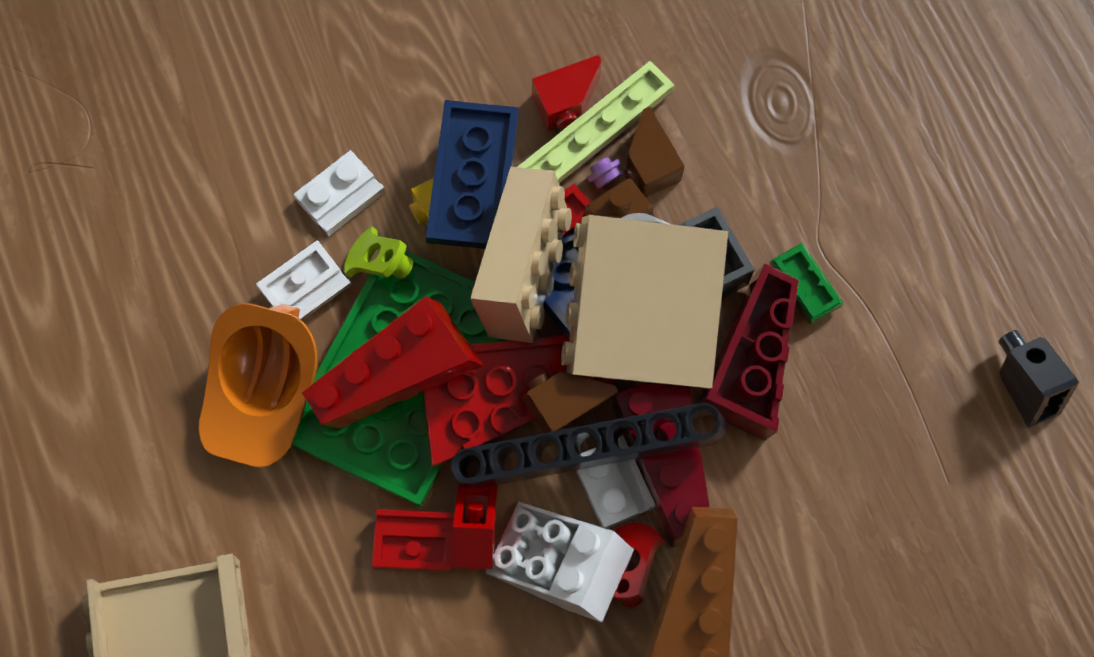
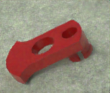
(644, 541)

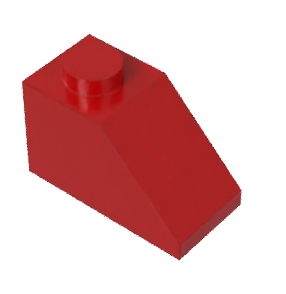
(566, 92)
(474, 527)

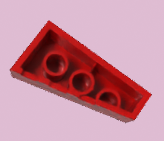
(394, 365)

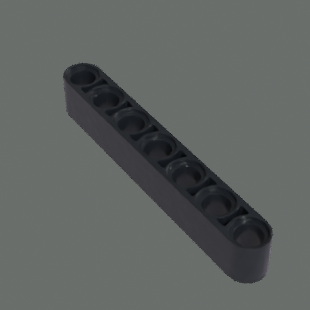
(569, 442)

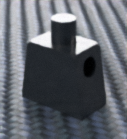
(1035, 378)

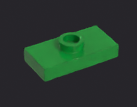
(815, 293)

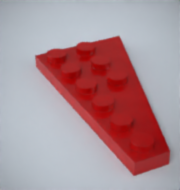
(488, 399)

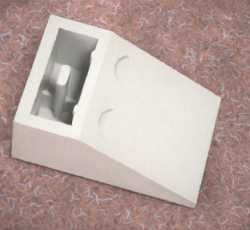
(561, 560)

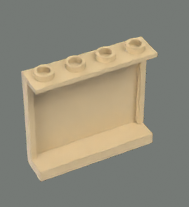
(645, 301)
(170, 613)

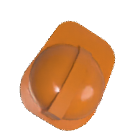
(256, 382)

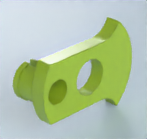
(389, 260)

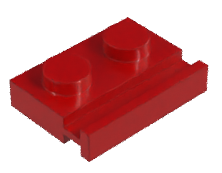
(413, 541)

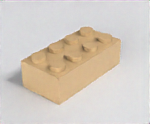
(521, 255)

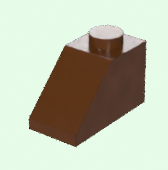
(652, 158)
(563, 398)

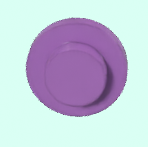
(604, 172)

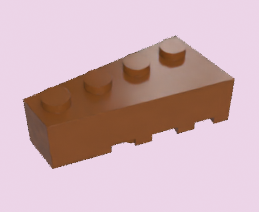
(700, 589)

